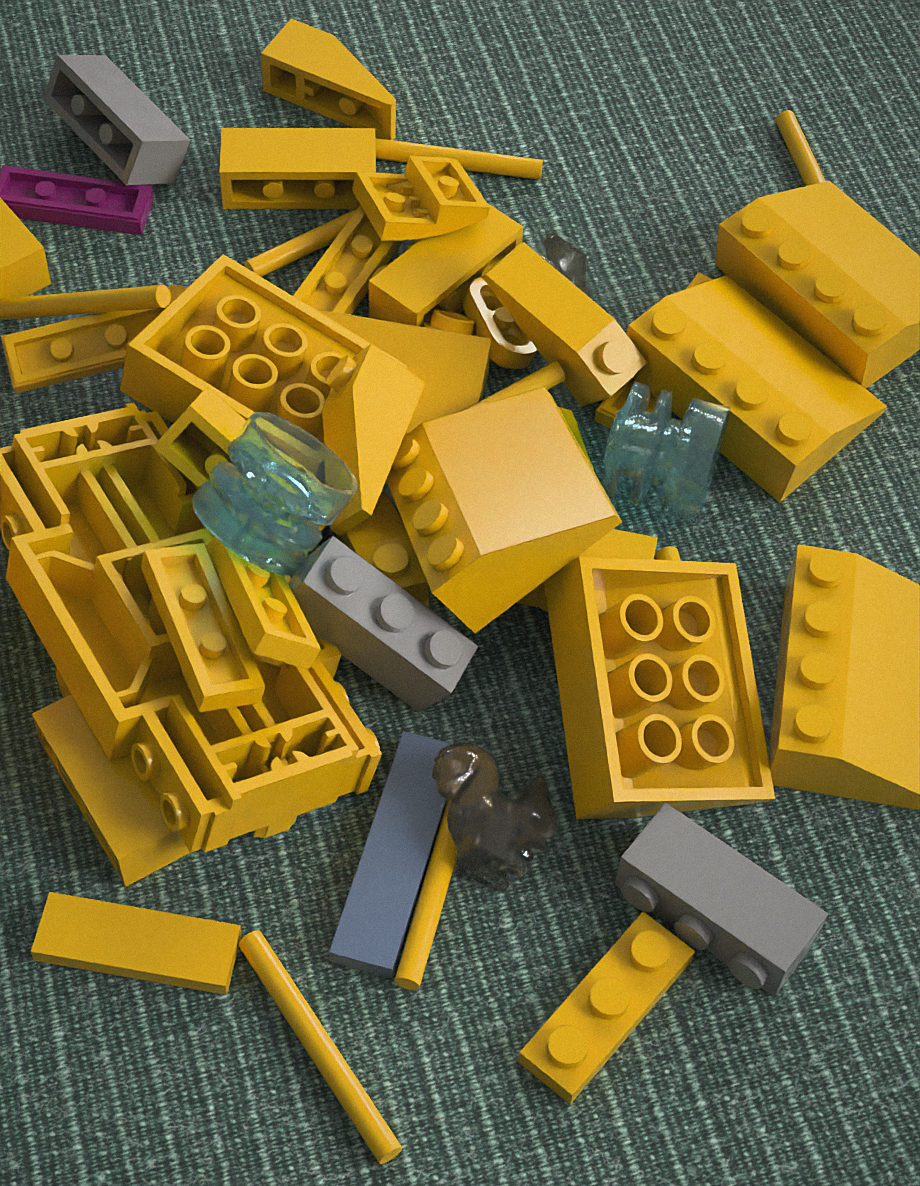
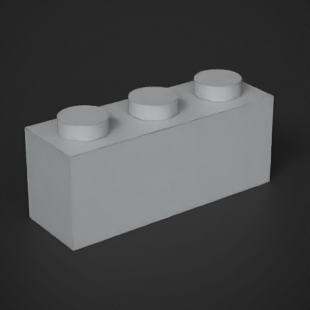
(116, 119)
(380, 625)
(719, 900)

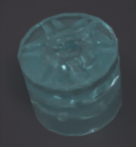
(665, 451)
(274, 493)

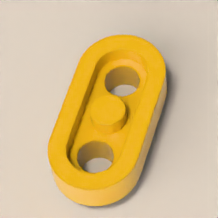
(509, 343)

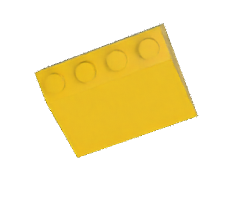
(828, 276)
(244, 344)
(784, 395)
(497, 502)
(848, 681)
(656, 687)

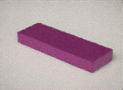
(76, 200)

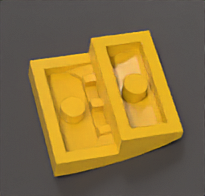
(422, 203)

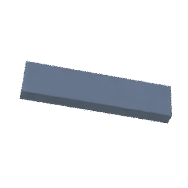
(392, 862)

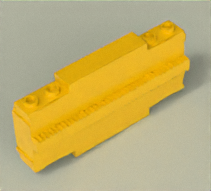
(77, 519)

